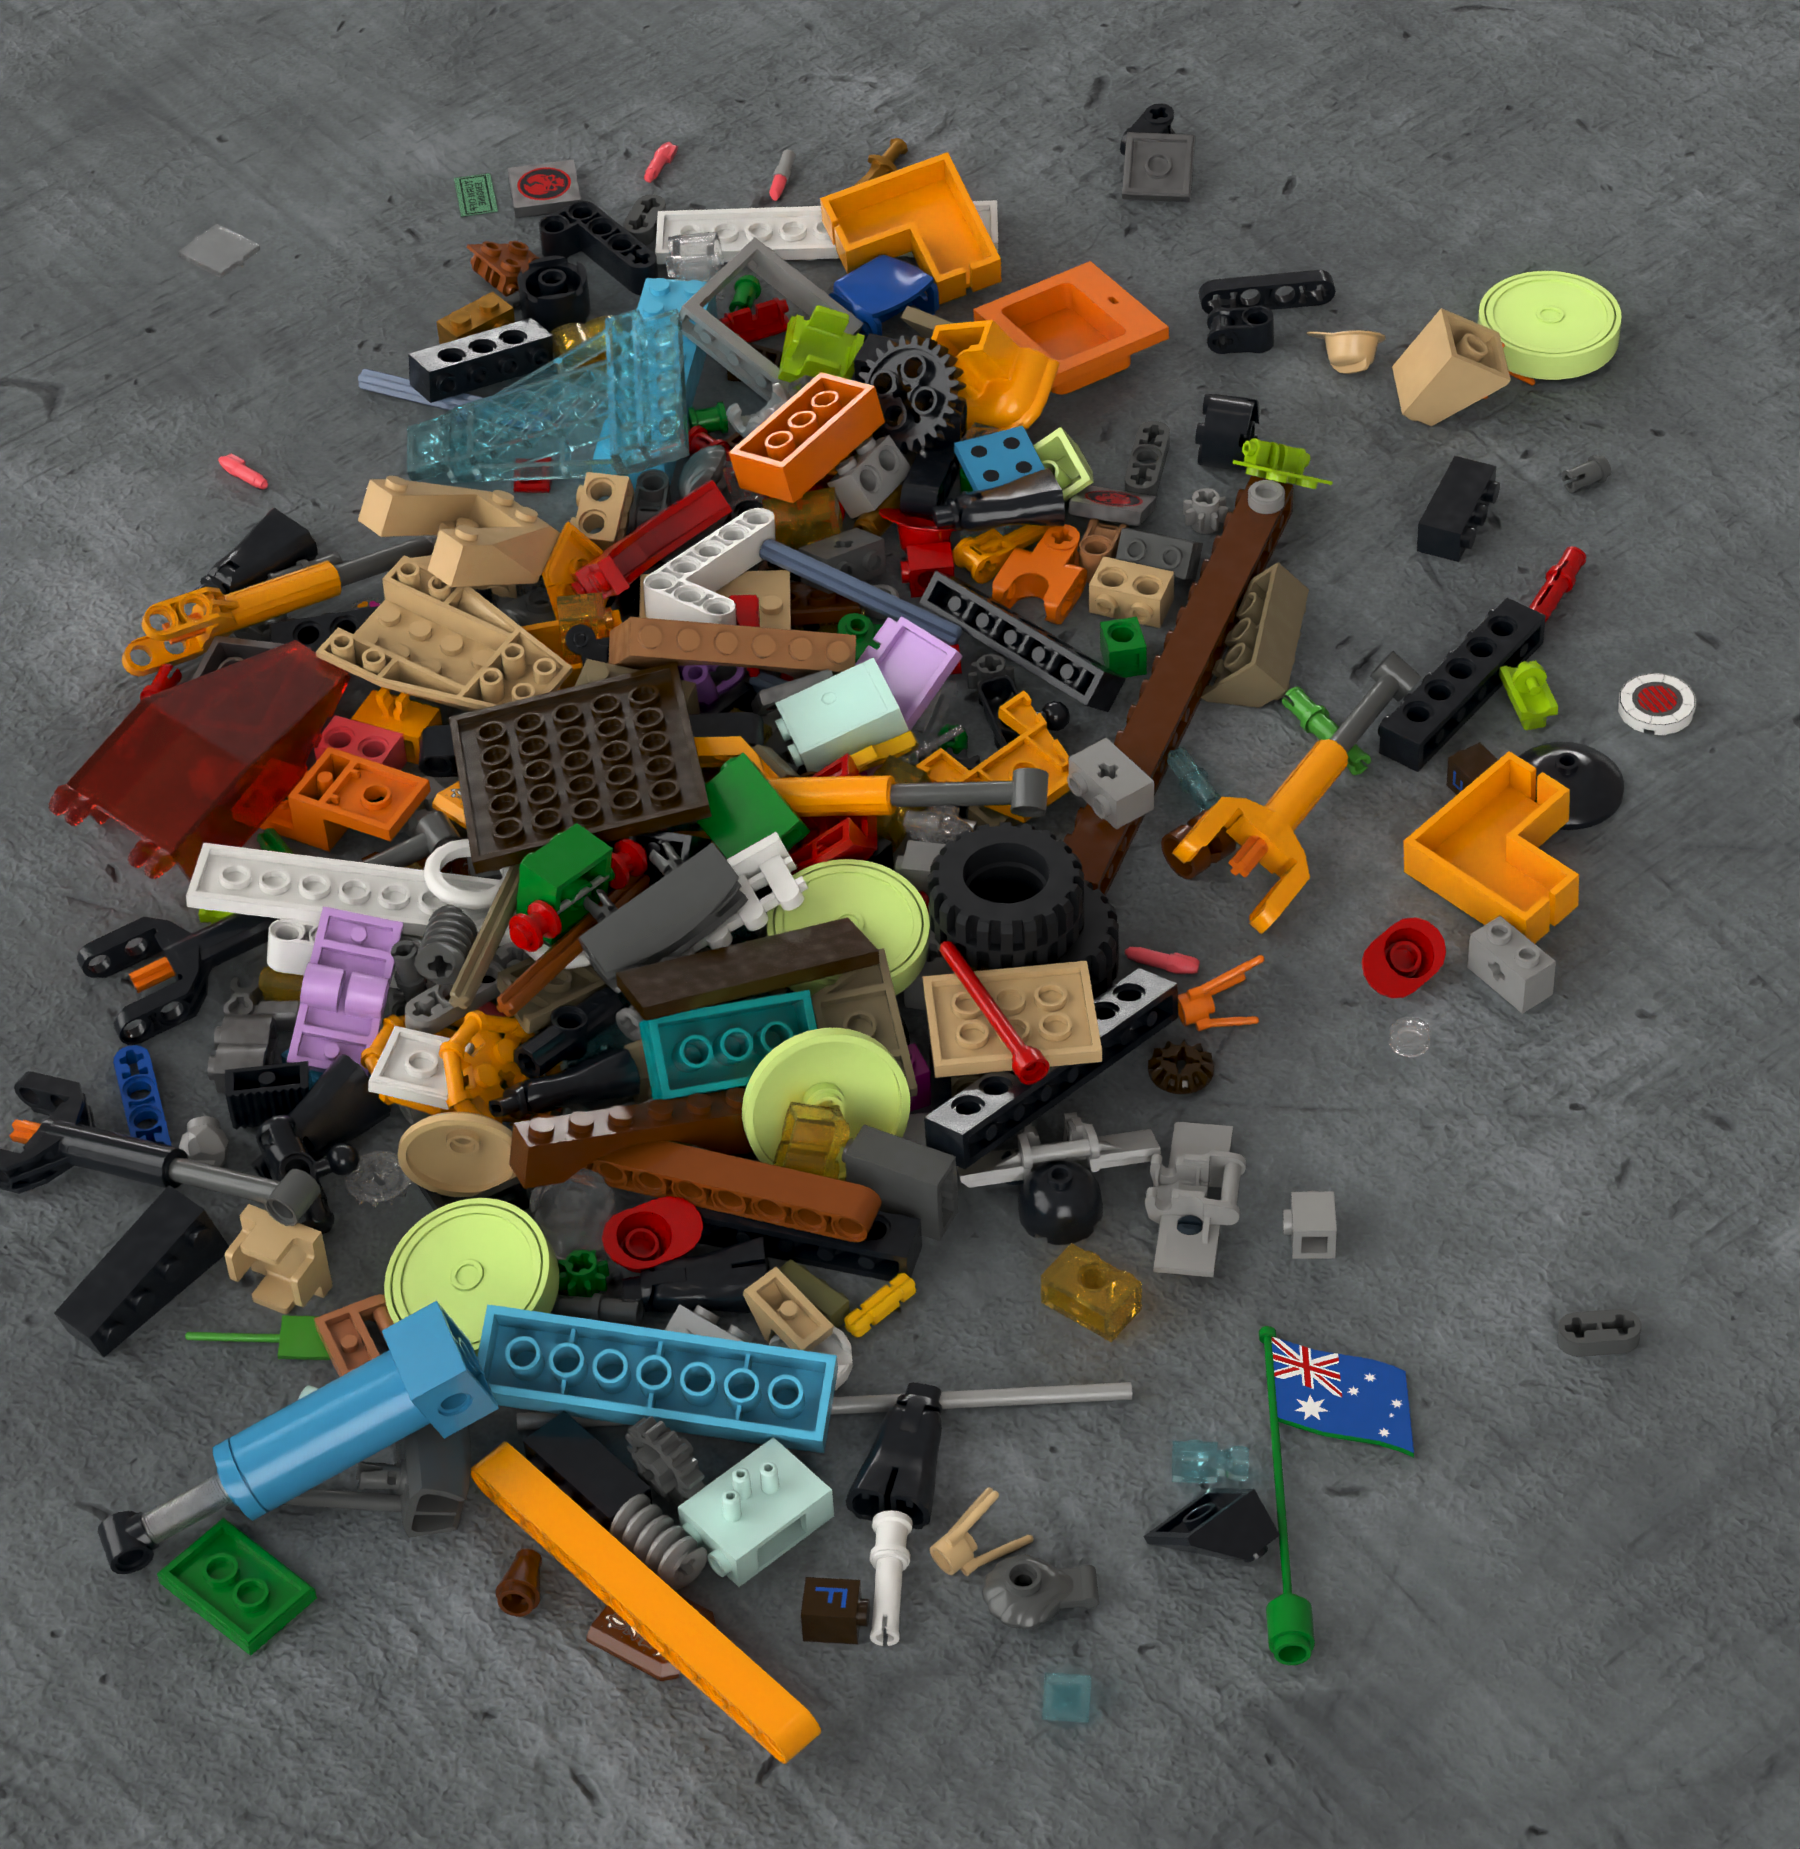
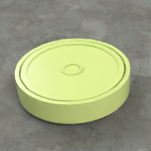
(1552, 323)
(876, 901)
(472, 1258)

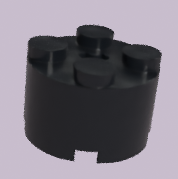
(554, 292)
(1225, 430)

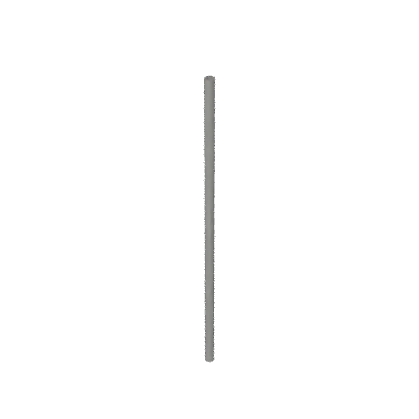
(948, 1400)

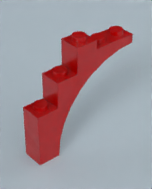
(651, 542)

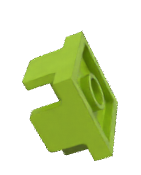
(819, 346)

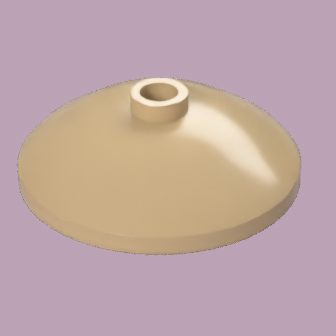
(456, 1153)

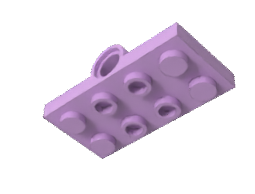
(344, 988)

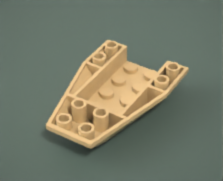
(444, 645)

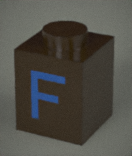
(1467, 766)
(833, 1610)

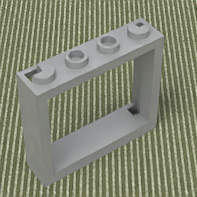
(726, 345)

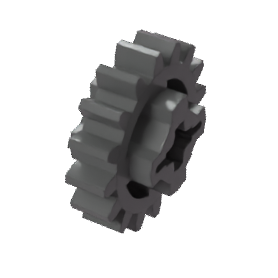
(664, 1460)

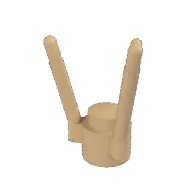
(956, 1547)

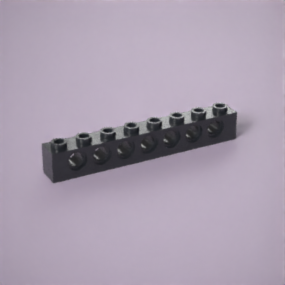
(1002, 1105)

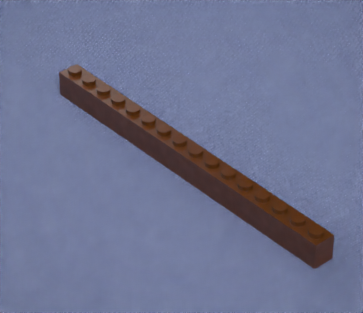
(1182, 672)

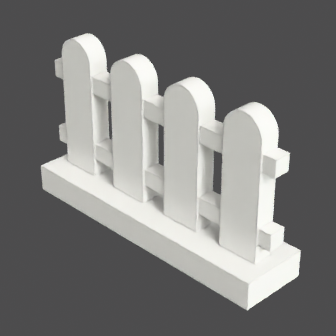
(757, 867)

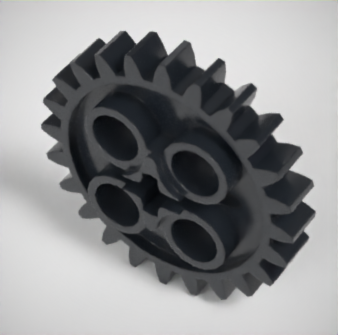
(912, 393)

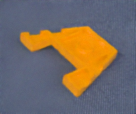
(1030, 750)

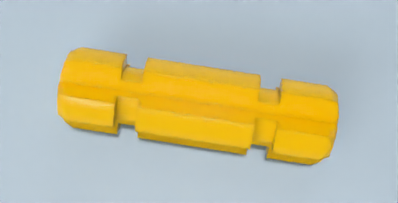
(880, 1305)

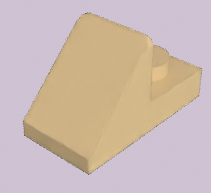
(786, 1312)

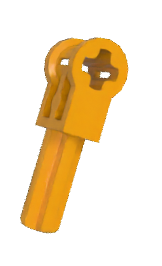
(992, 550)

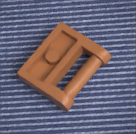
(347, 1336)

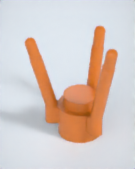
(1198, 1003)

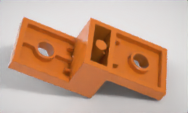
(337, 797)

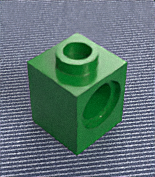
(1123, 647)

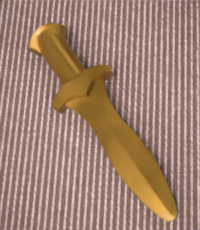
(884, 164)

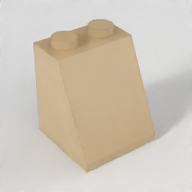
(1449, 368)

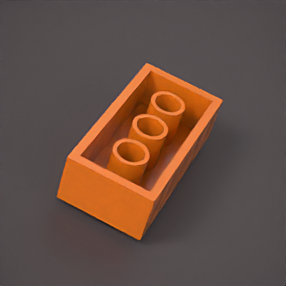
(807, 437)

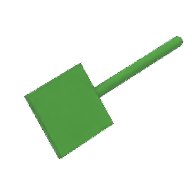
(296, 1339)

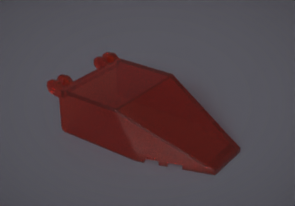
(207, 757)

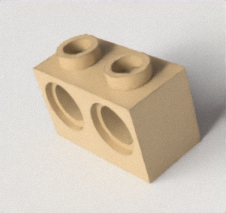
(608, 514)
(1131, 590)

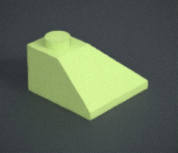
(1066, 462)

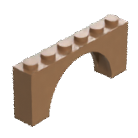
(655, 642)

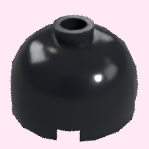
(1060, 1202)

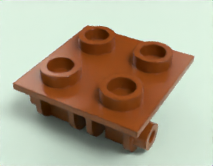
(501, 263)

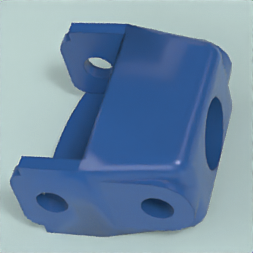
(884, 290)

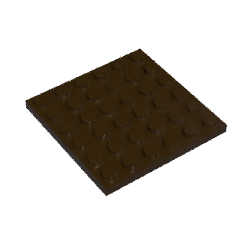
(590, 754)

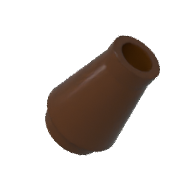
(520, 1587)

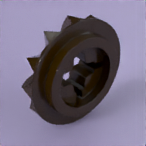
(1194, 1076)

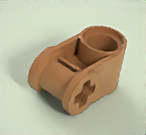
(1097, 542)

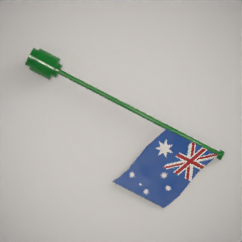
(1334, 1399)

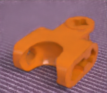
(1046, 573)

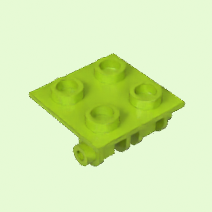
(1278, 463)

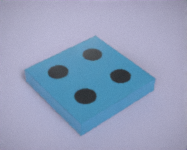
(997, 458)

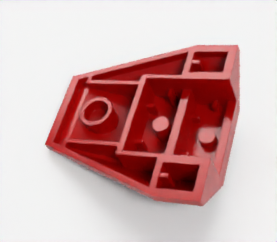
(835, 835)

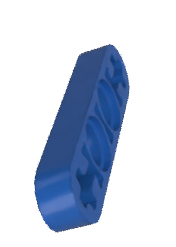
(142, 1108)

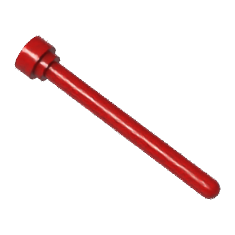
(1027, 1062)

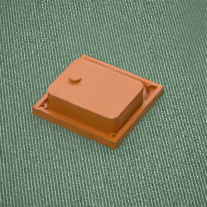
(1079, 322)

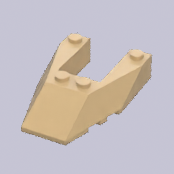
(479, 533)

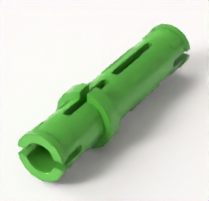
(1317, 721)

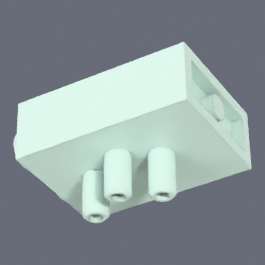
(840, 716)
(756, 1511)

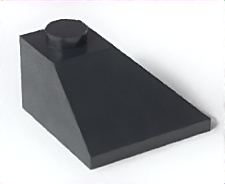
(1219, 1525)

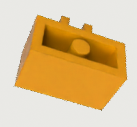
(400, 716)

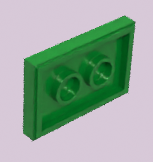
(237, 1586)

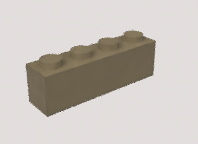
(1261, 642)

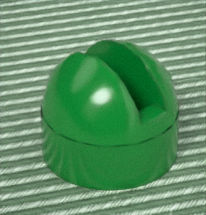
(960, 743)

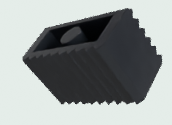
(265, 1091)

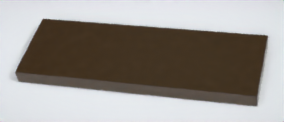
(747, 968)

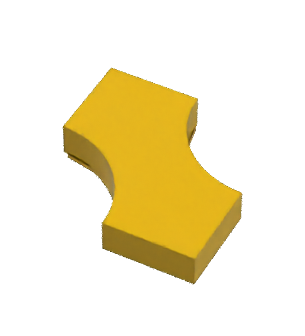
(877, 754)

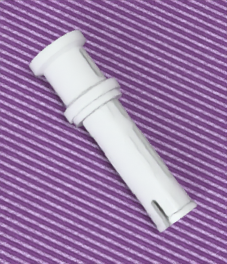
(889, 1560)

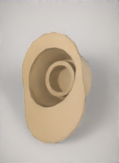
(1350, 350)

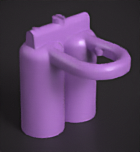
(705, 686)

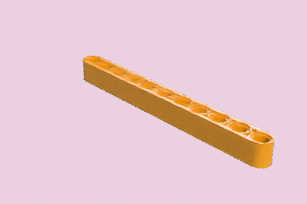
(646, 1603)

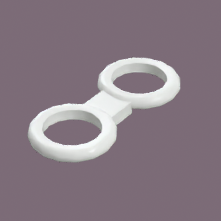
(469, 899)

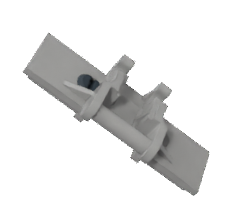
(1078, 1145)
(1180, 1202)

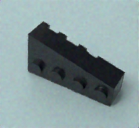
(142, 1272)

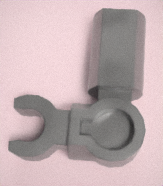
(245, 1002)

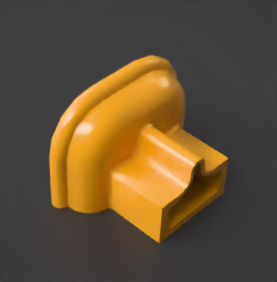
(1002, 381)

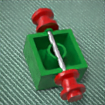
(560, 878)

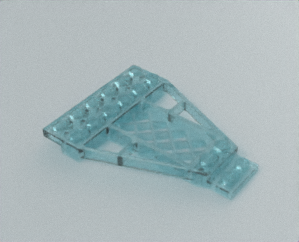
(640, 415)

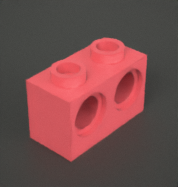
(364, 741)

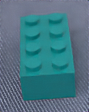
(720, 1043)

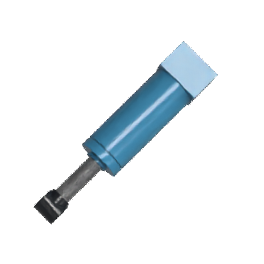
(419, 1381)

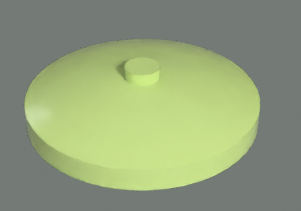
(825, 1070)

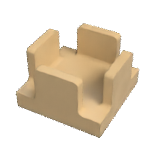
(287, 1256)

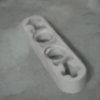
(432, 1012)

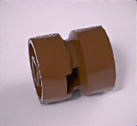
(1216, 850)

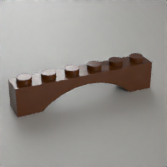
(559, 1146)

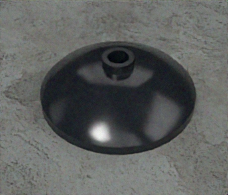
(1590, 775)

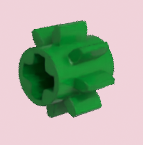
(583, 1273)

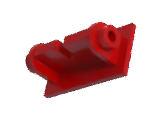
(767, 321)

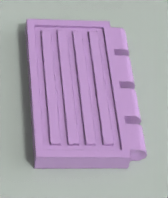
(912, 665)

